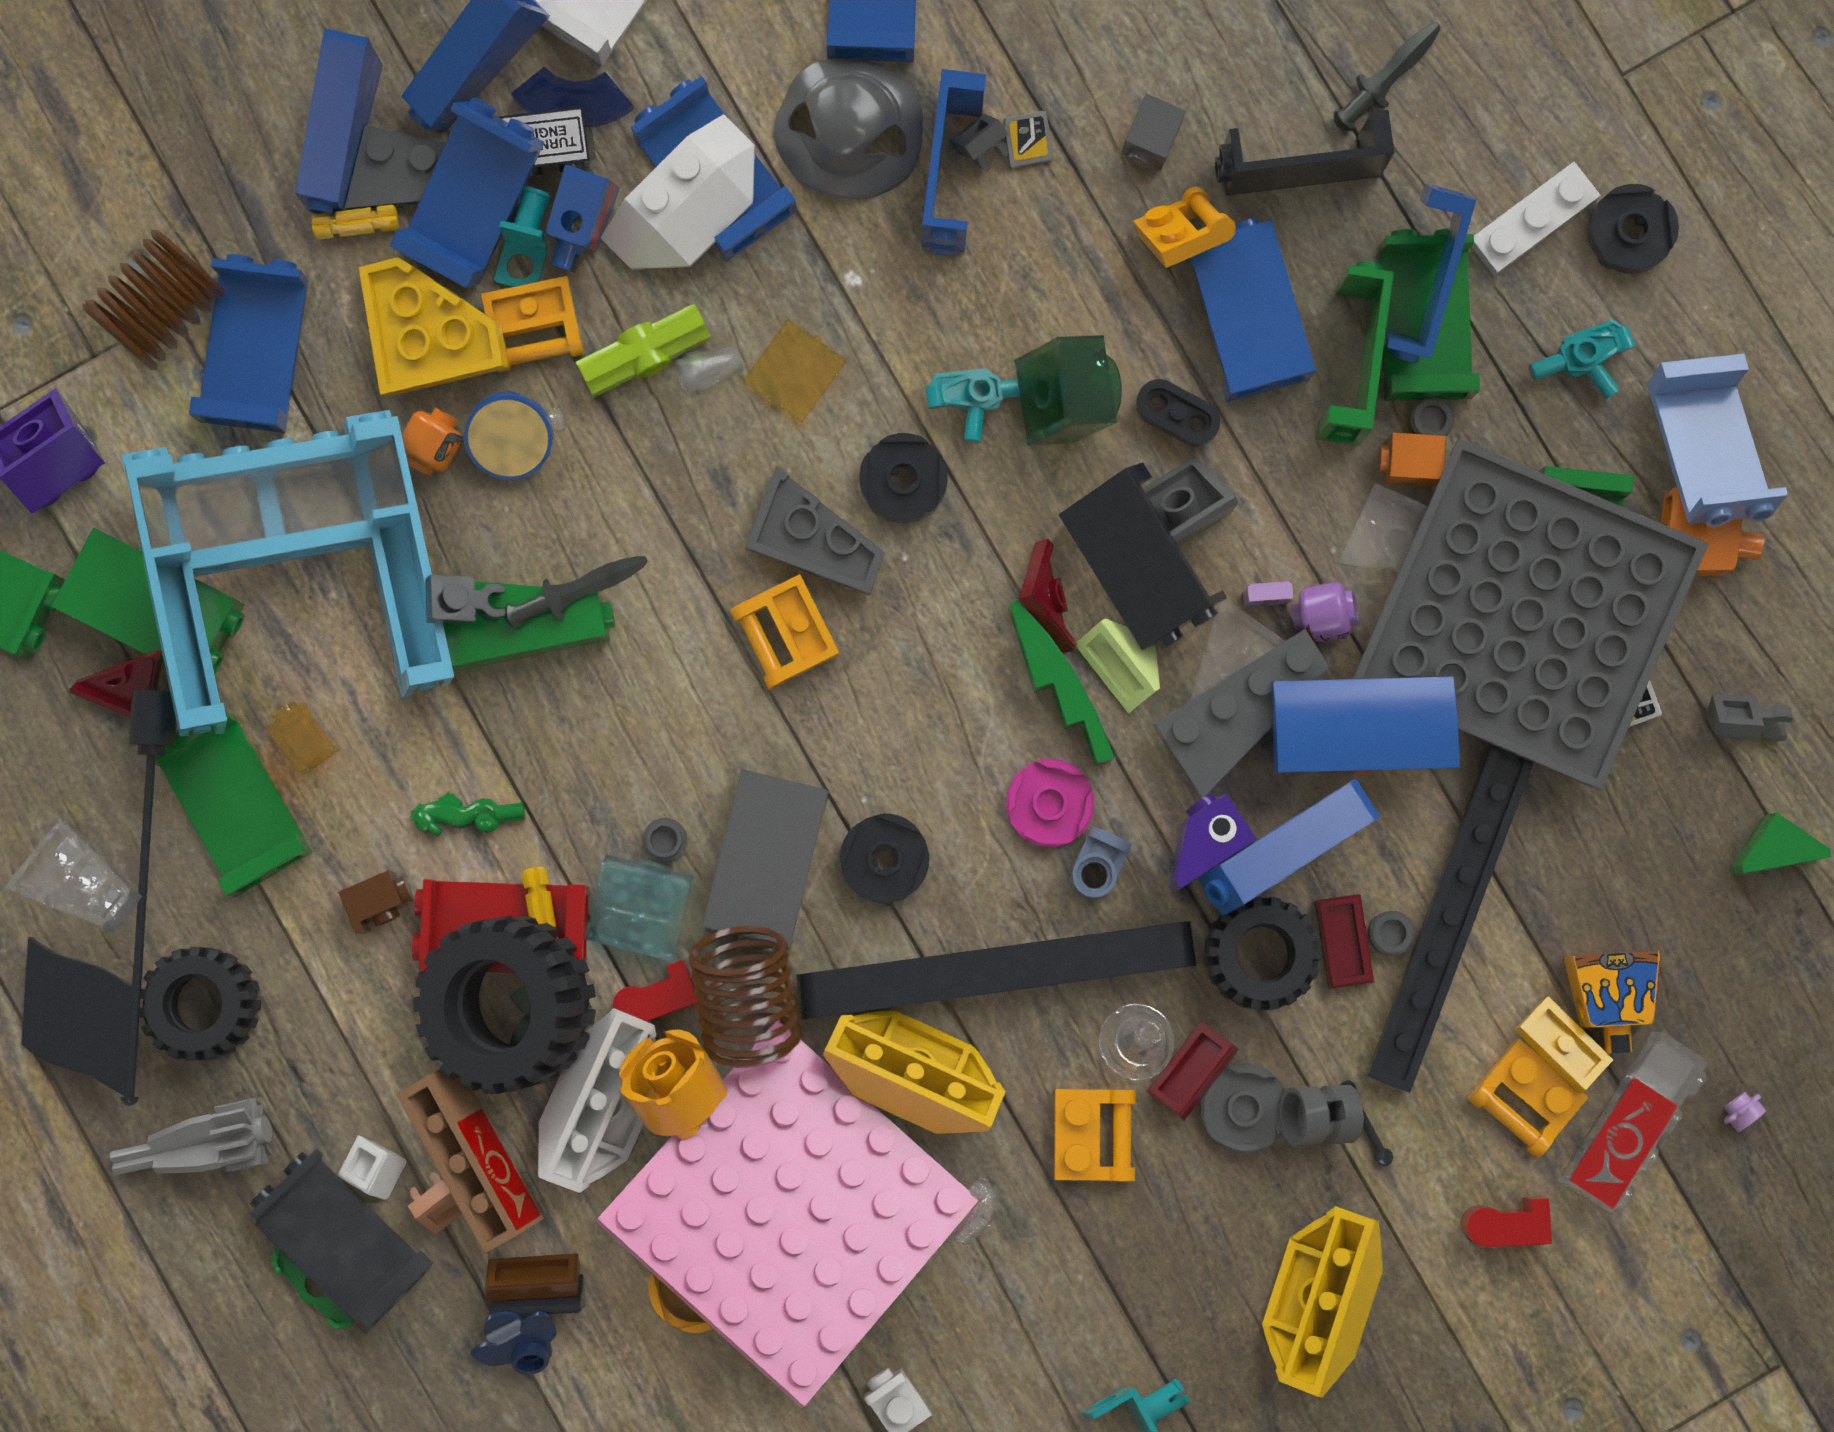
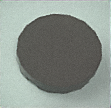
(1243, 1108)

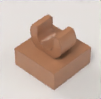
(435, 1207)

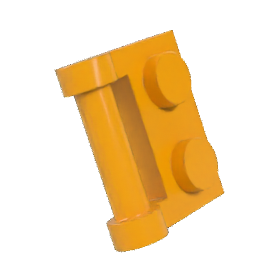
(1174, 238)
(533, 309)
(797, 624)
(1537, 1087)
(1079, 1134)

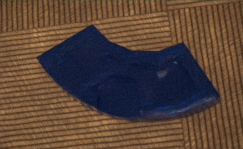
(549, 92)

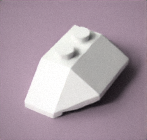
(686, 200)
(587, 1119)

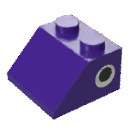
(46, 452)
(1207, 839)

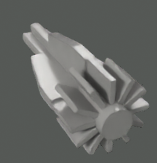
(230, 1138)

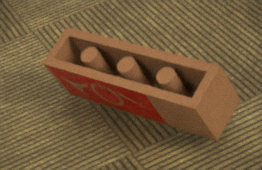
(470, 1159)

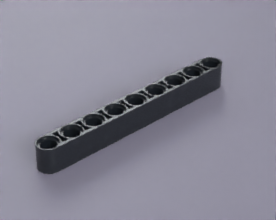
(996, 970)

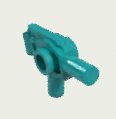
(1584, 353)
(970, 390)

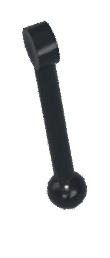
(1382, 1155)

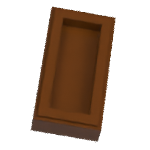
(532, 1277)

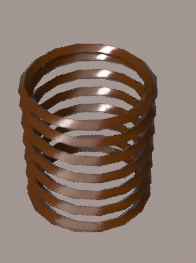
(189, 276)
(744, 975)

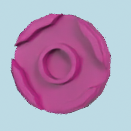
(1049, 803)

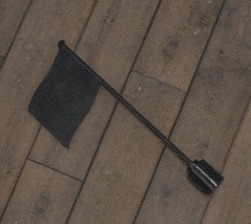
(78, 1010)

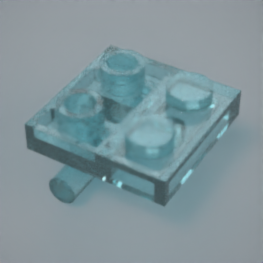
(640, 907)

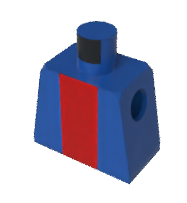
(579, 196)

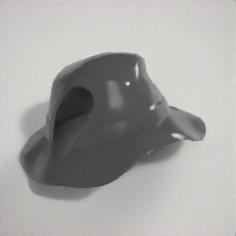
(849, 108)

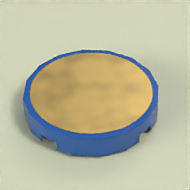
(508, 435)

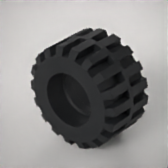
(1301, 954)
(162, 995)

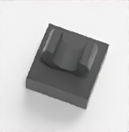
(978, 138)

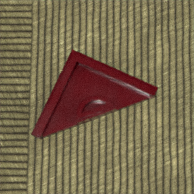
(1045, 596)
(114, 685)

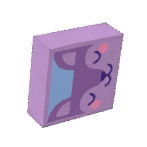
(1268, 594)

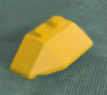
(914, 1072)
(1323, 1299)

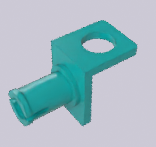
(524, 238)
(1144, 1410)

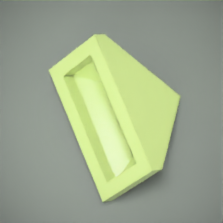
(1121, 662)

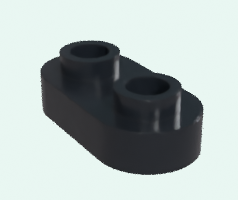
(1179, 409)

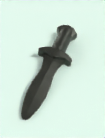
(1376, 87)
(561, 595)

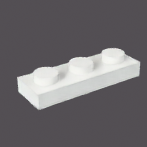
(1534, 218)

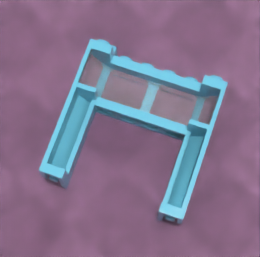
(275, 509)

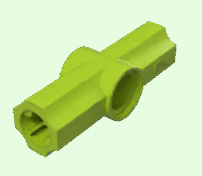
(643, 350)

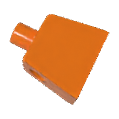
(1724, 541)

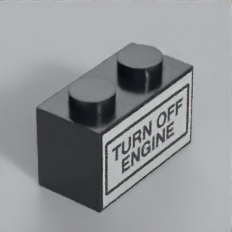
(565, 134)

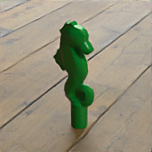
(448, 811)

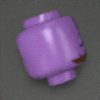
(1326, 612)

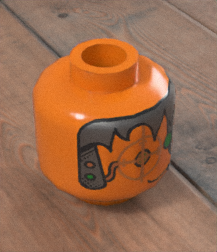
(431, 441)

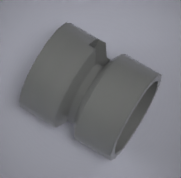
(1321, 1115)

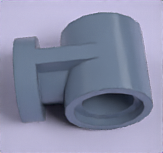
(1103, 850)

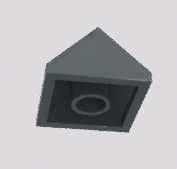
(1190, 499)

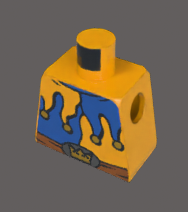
(1614, 993)

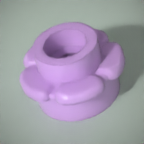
(1743, 1111)

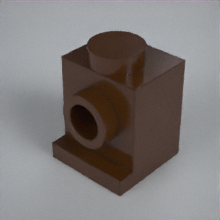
(376, 900)

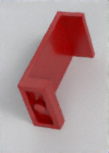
(451, 904)

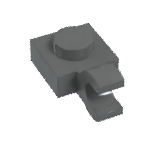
(1743, 717)

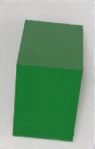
(1777, 844)

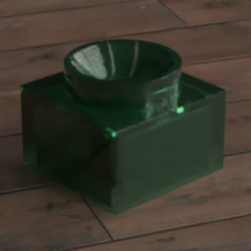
(1068, 390)

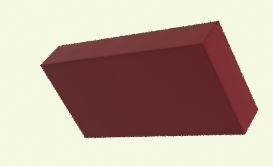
(1344, 941)
(1192, 1070)

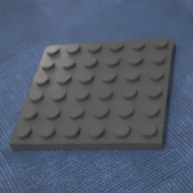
(1536, 610)

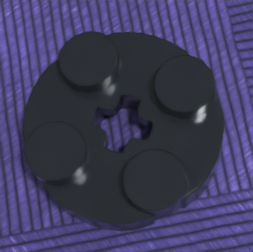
(1648, 210)
(920, 497)
(873, 835)

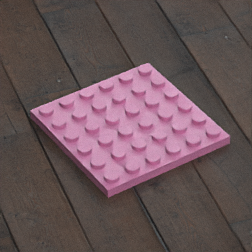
(789, 1217)

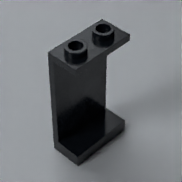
(1366, 162)
(1138, 560)
(337, 1241)

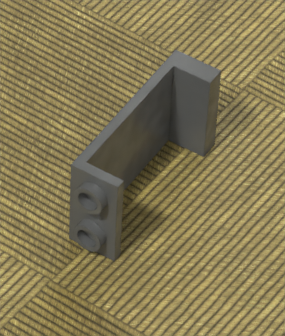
(765, 856)

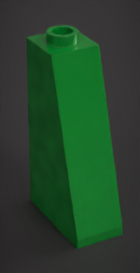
(497, 642)

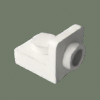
(896, 1401)

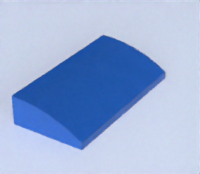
(1365, 724)

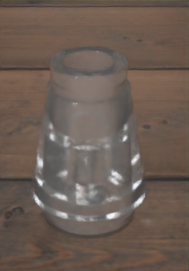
(707, 368)

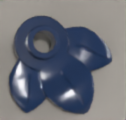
(517, 1341)

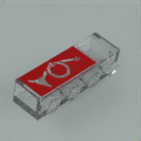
(1634, 1122)

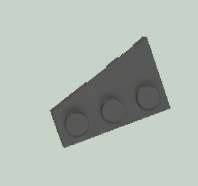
(391, 169)
(810, 537)

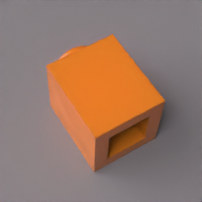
(1412, 459)

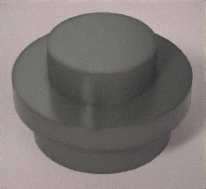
(665, 840)

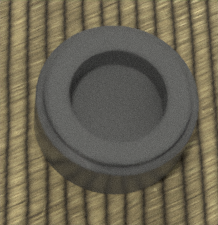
(1432, 417)
(1391, 933)

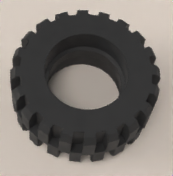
(453, 1015)

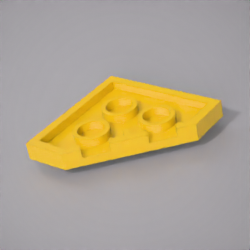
(424, 330)

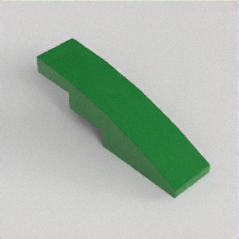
(1051, 670)

